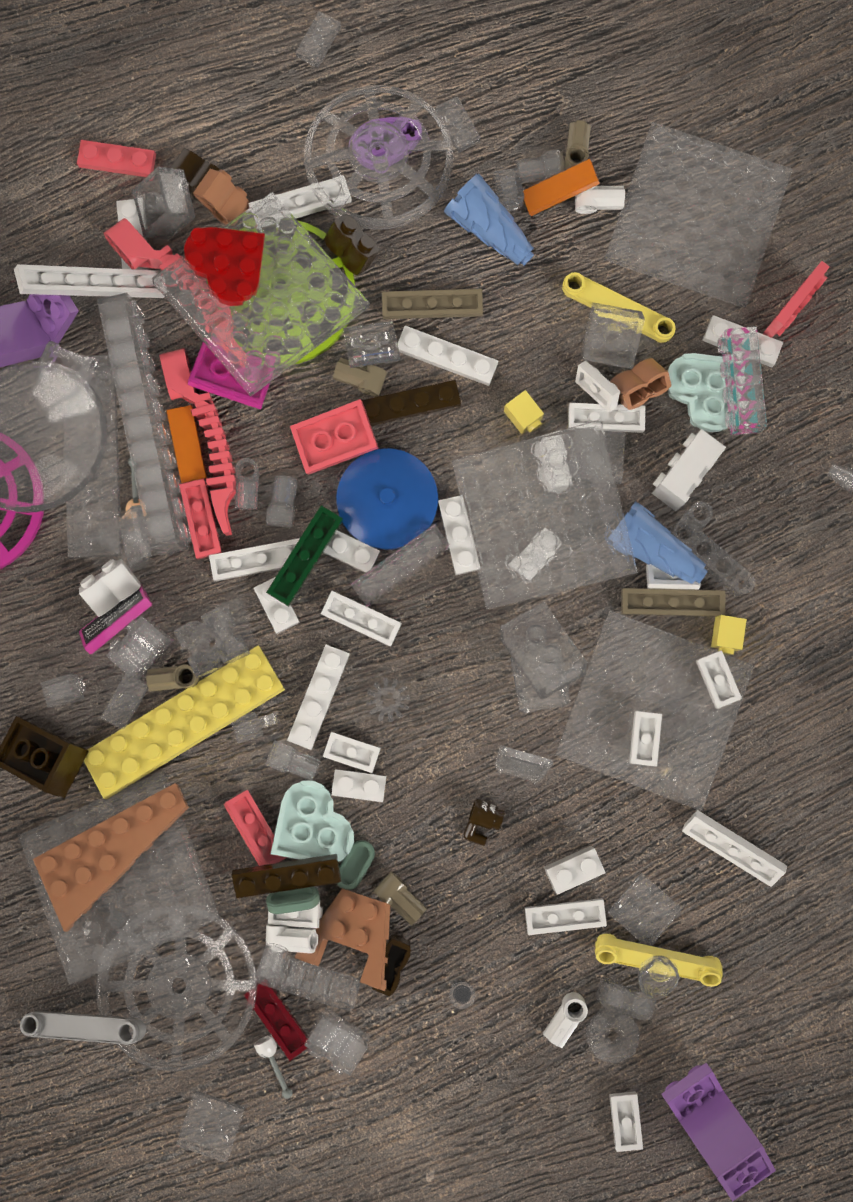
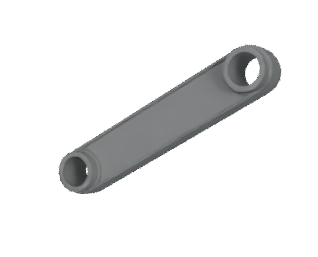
(83, 1027)

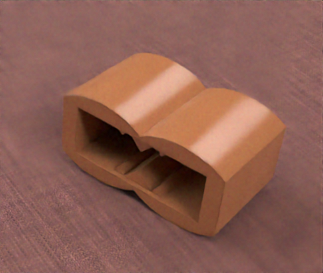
(221, 196)
(643, 382)

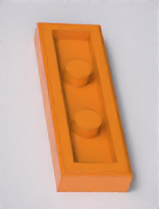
(560, 187)
(186, 444)

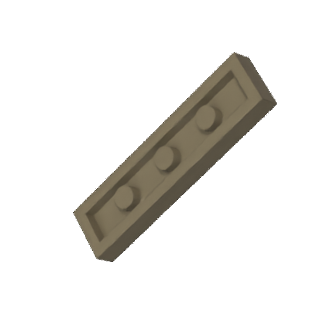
(432, 304)
(672, 602)

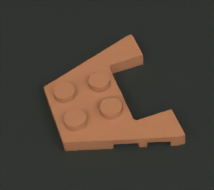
(358, 924)

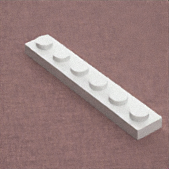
(85, 281)

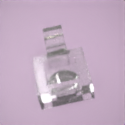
(250, 726)

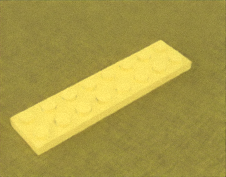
(182, 722)

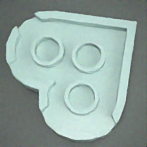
(699, 385)
(309, 825)

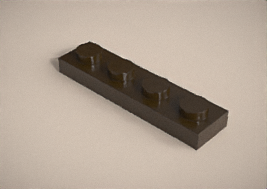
(412, 402)
(286, 876)

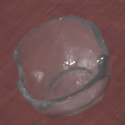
(658, 976)

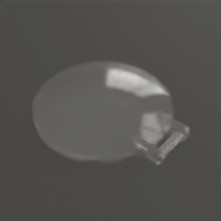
(49, 431)

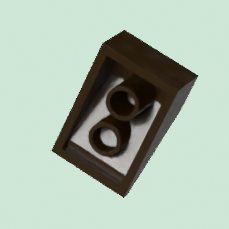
(40, 757)

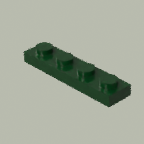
(304, 556)

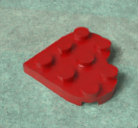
(227, 260)

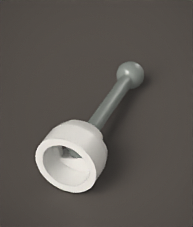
(266, 1048)

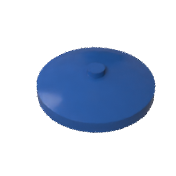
(387, 498)

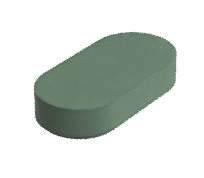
(356, 864)
(292, 900)

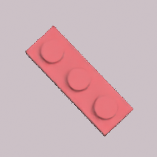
(116, 158)
(200, 518)
(252, 828)

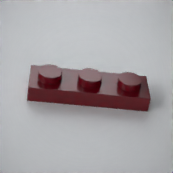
(279, 1021)

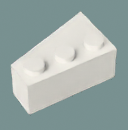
(687, 469)

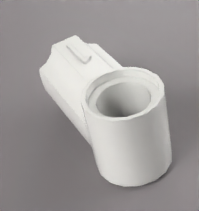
(600, 199)
(294, 939)
(564, 1021)

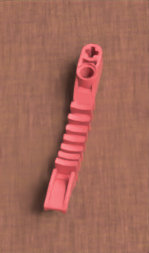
(135, 249)
(176, 374)

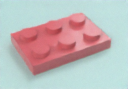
(798, 301)
(334, 437)

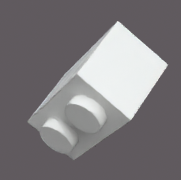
(574, 870)

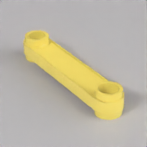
(594, 292)
(613, 950)

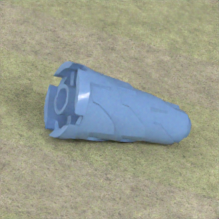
(482, 213)
(658, 547)

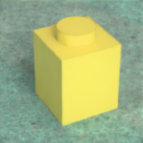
(524, 413)
(728, 634)

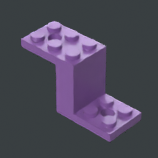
(32, 324)
(718, 1131)

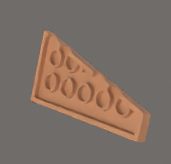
(97, 858)

